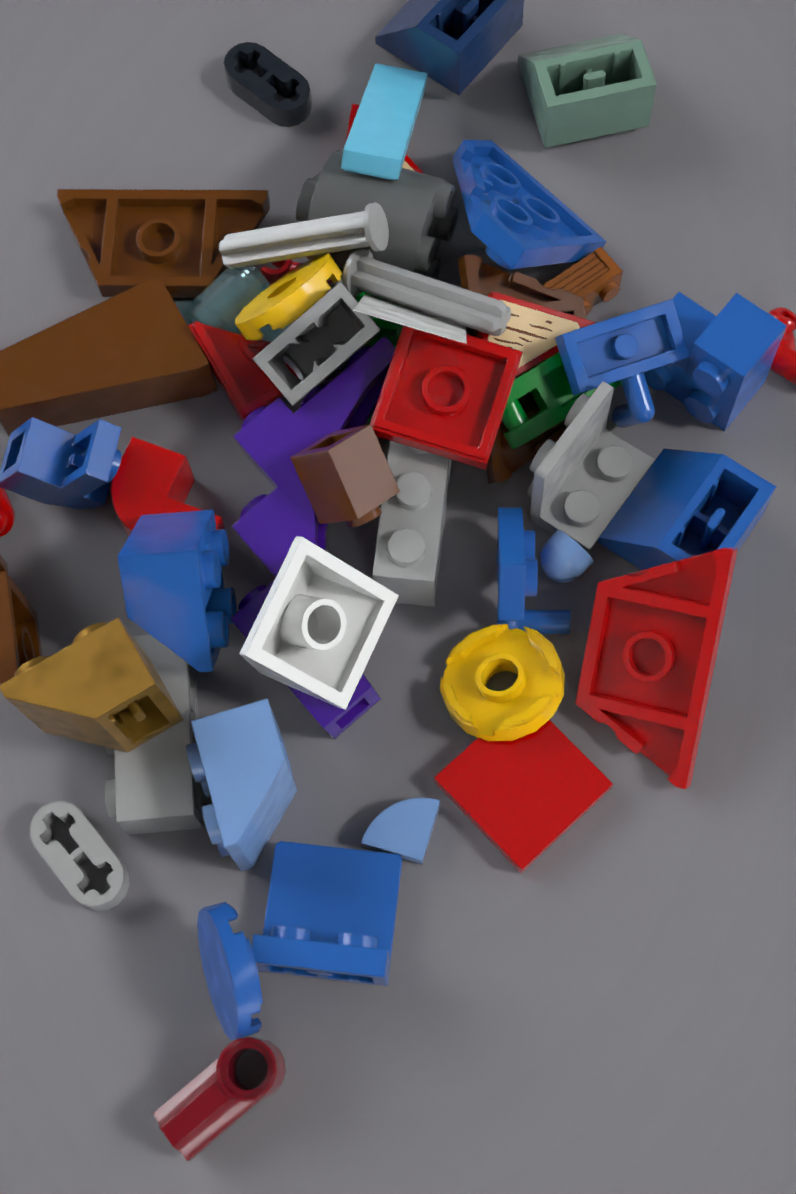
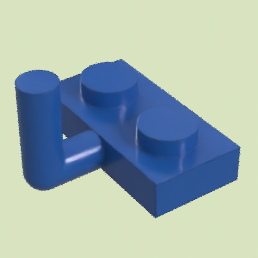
(623, 351)
(519, 576)

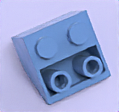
(247, 775)

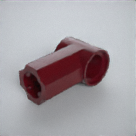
(217, 1098)

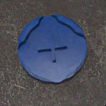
(229, 971)

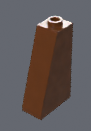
(104, 362)

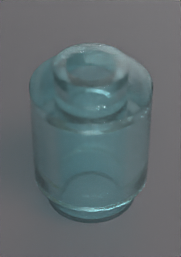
(227, 297)

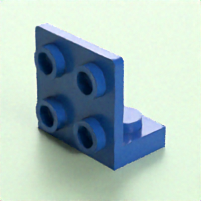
(330, 914)

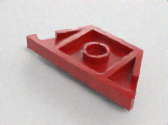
(656, 656)

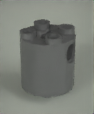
(415, 208)

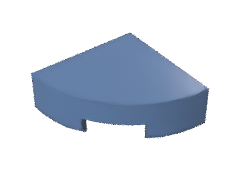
(403, 829)

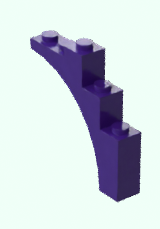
(274, 520)

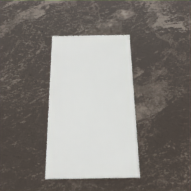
(410, 317)

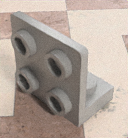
(585, 473)

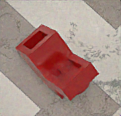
(152, 483)

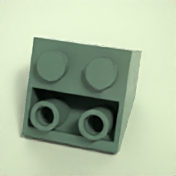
(589, 88)

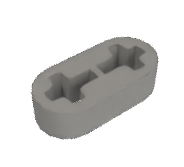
(67, 865)

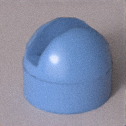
(564, 558)

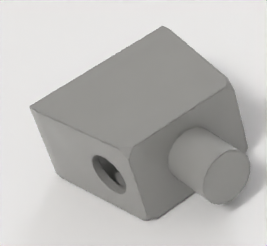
(317, 344)

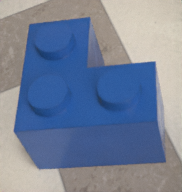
(725, 361)

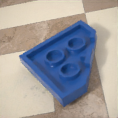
(516, 213)

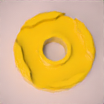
(288, 297)
(508, 712)

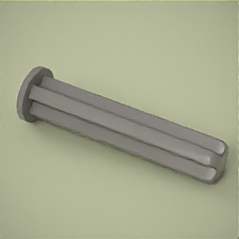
(307, 238)
(424, 293)

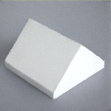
(318, 624)

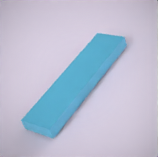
(384, 122)

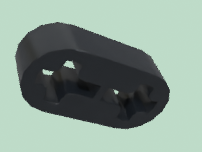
(274, 78)

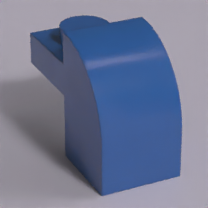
(62, 466)

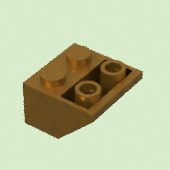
(95, 690)

